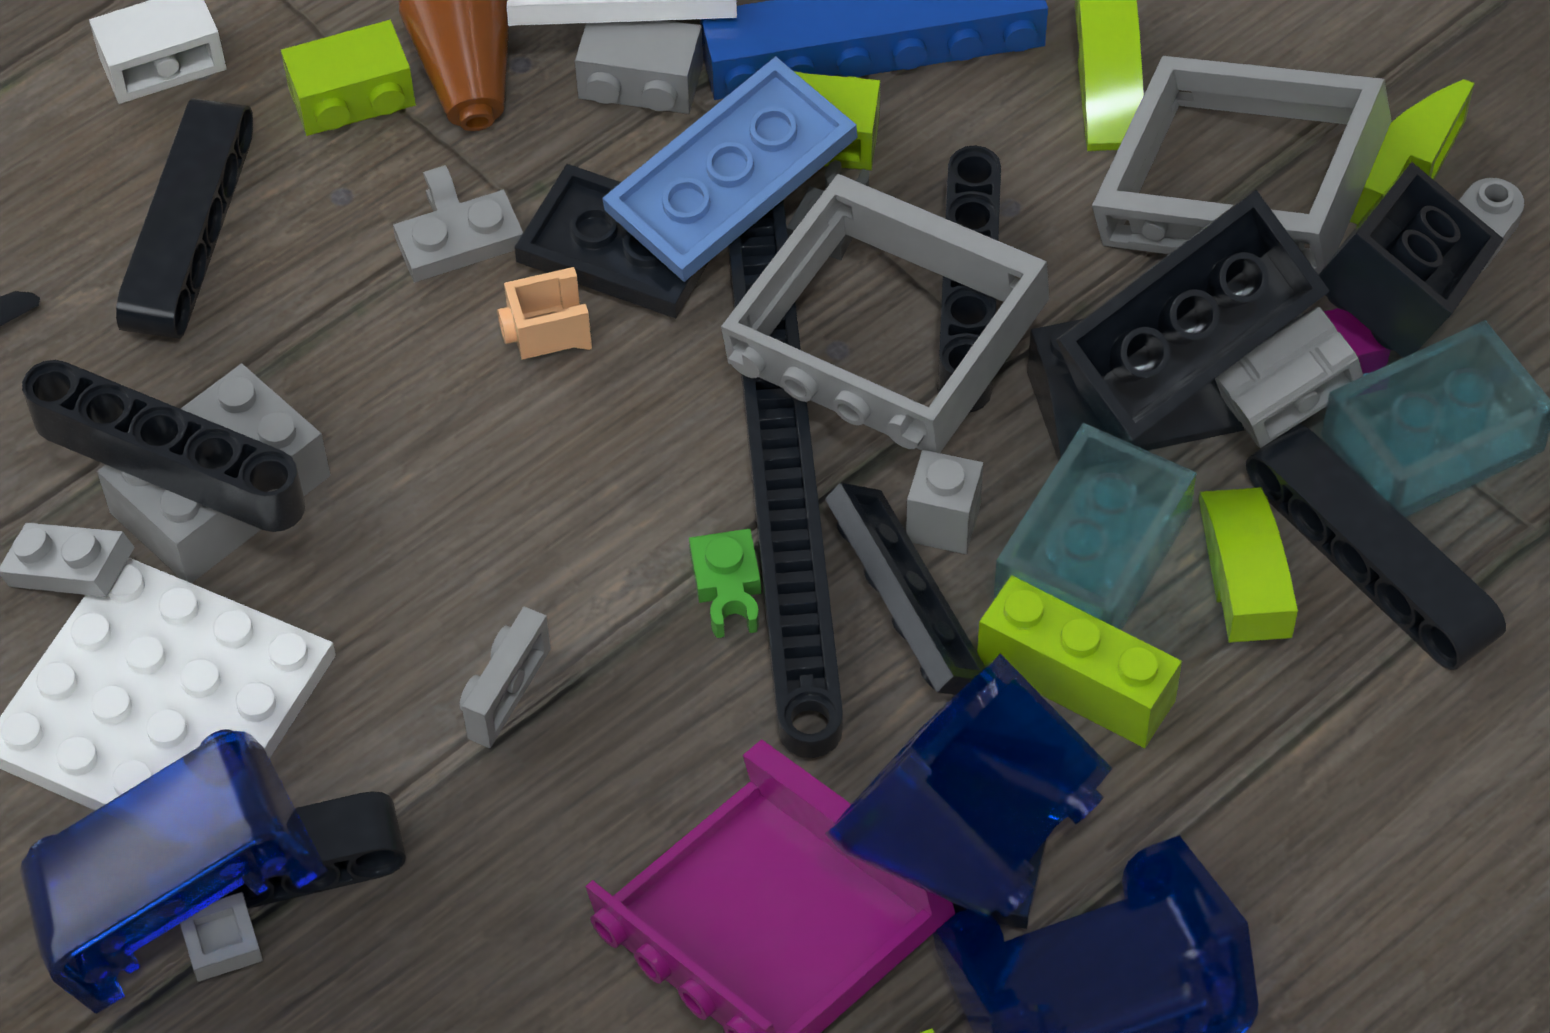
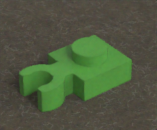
(727, 575)

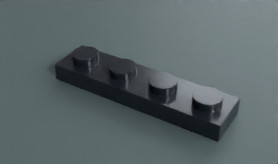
(906, 587)

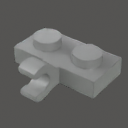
(455, 231)

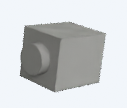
(944, 501)

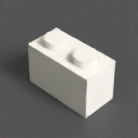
(157, 46)

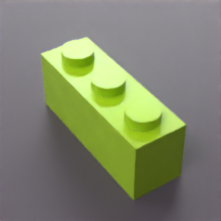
(1080, 661)

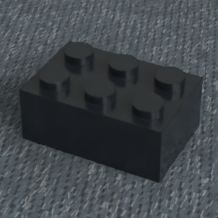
(1409, 261)

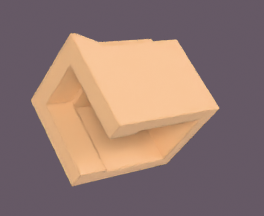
(545, 314)

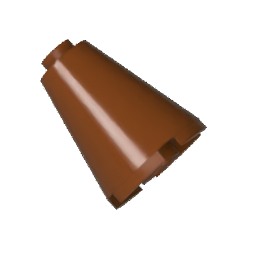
(463, 55)

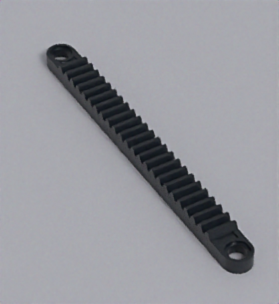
(788, 523)

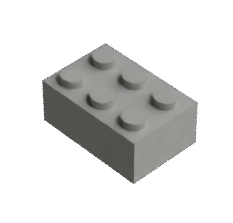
(189, 534)

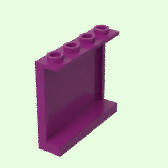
(765, 911)

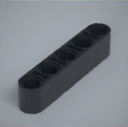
(975, 204)
(185, 219)
(164, 445)
(1376, 547)
(353, 837)

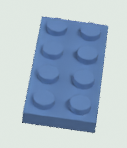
(729, 168)

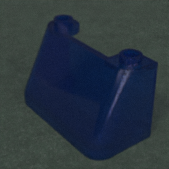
(975, 794)
(159, 860)
(1152, 963)

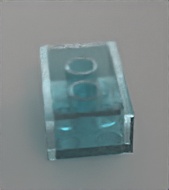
(1439, 419)
(1100, 526)

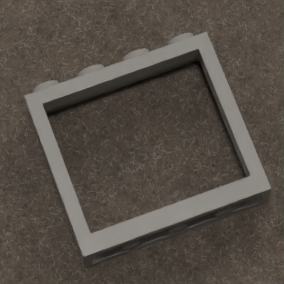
(1166, 222)
(914, 236)

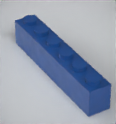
(864, 36)

